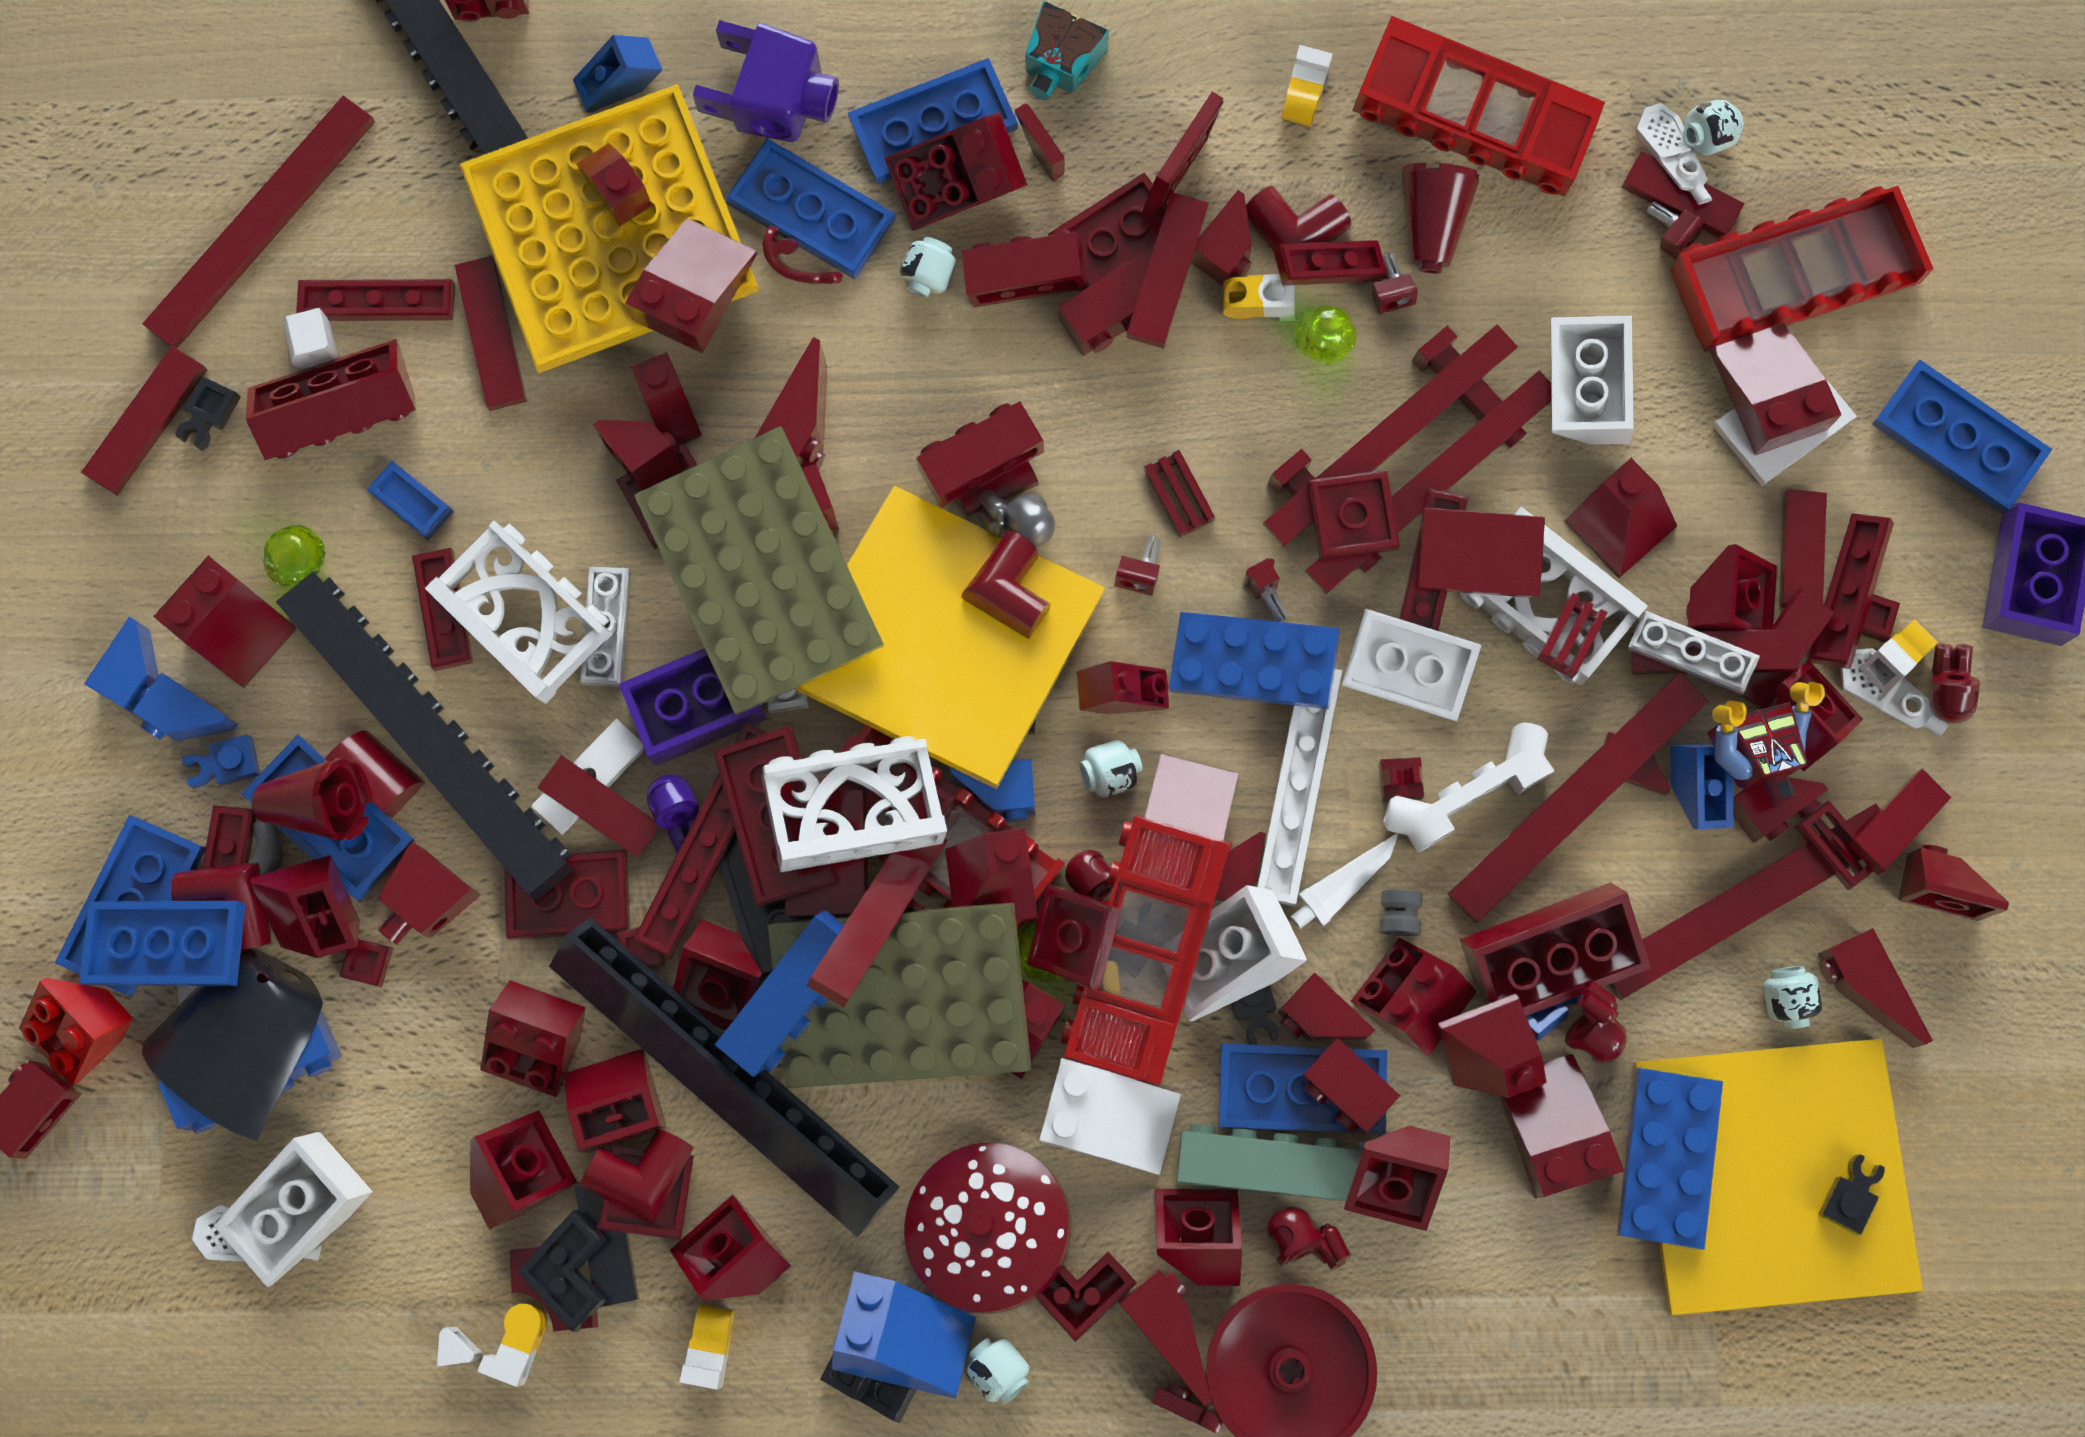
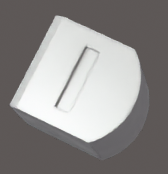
(309, 338)

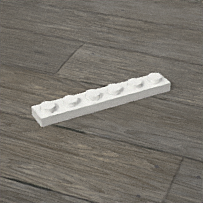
(1296, 799)

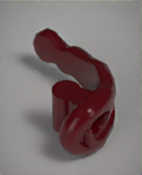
(773, 248)

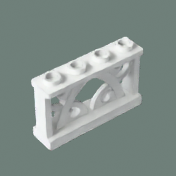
(1583, 576)
(466, 605)
(818, 849)

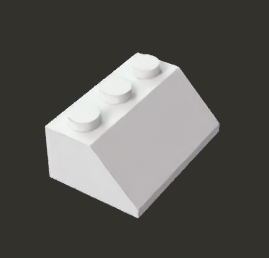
(1592, 379)

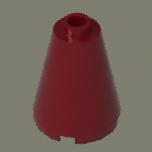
(1436, 211)
(317, 800)

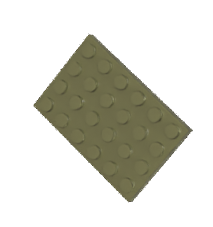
(759, 570)
(930, 1005)

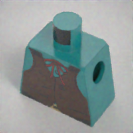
(1062, 50)

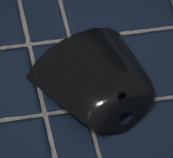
(236, 1044)

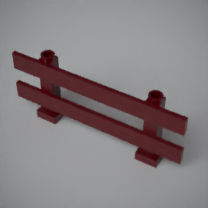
(1456, 379)

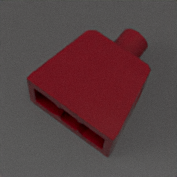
(422, 895)

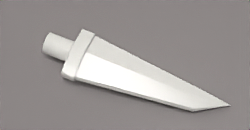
(1334, 891)

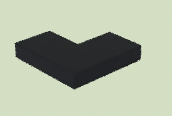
(556, 1274)

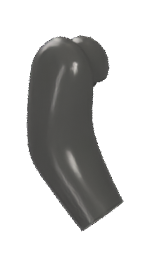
(268, 847)

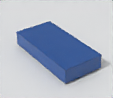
(409, 500)

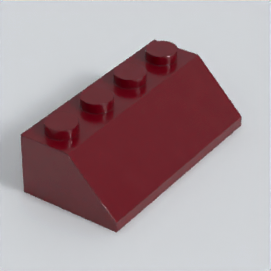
(330, 400)
(1558, 950)

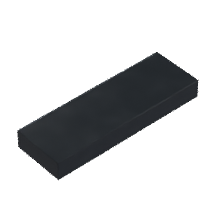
(612, 1262)

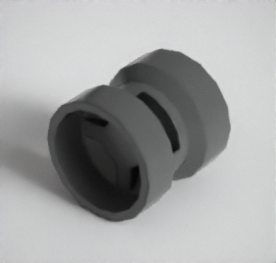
(1401, 913)

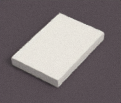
(1773, 462)
(1411, 664)

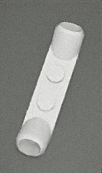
(1429, 823)

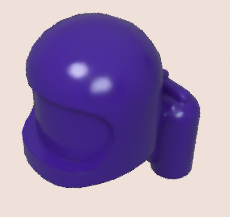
(673, 806)

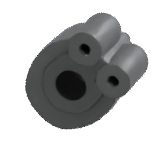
(1023, 515)

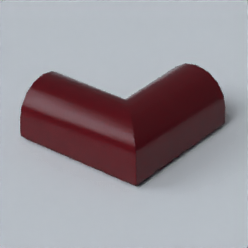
(1281, 225)
(998, 587)
(227, 884)
(640, 1187)
(1084, 1301)

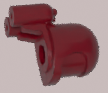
(1953, 690)
(1088, 875)
(1597, 1029)
(1298, 1237)

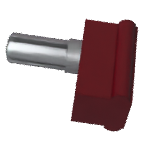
(1682, 229)
(1395, 292)
(1139, 574)
(1263, 583)

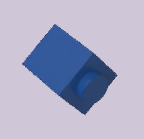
(617, 71)
(126, 666)
(179, 713)
(1702, 786)
(1013, 796)

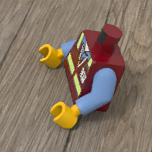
(1765, 742)

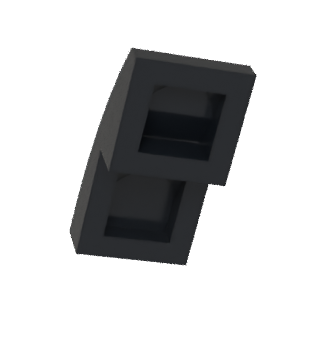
(883, 1397)

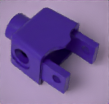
(776, 85)

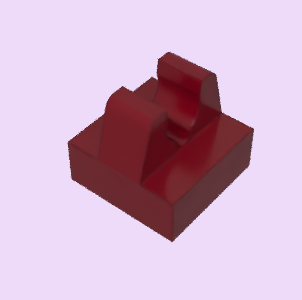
(1401, 778)

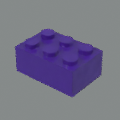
(2038, 575)
(682, 707)

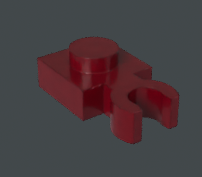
(1177, 1401)

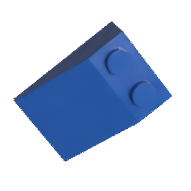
(902, 1337)

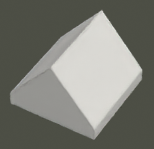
(456, 1348)

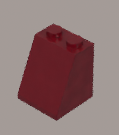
(225, 622)

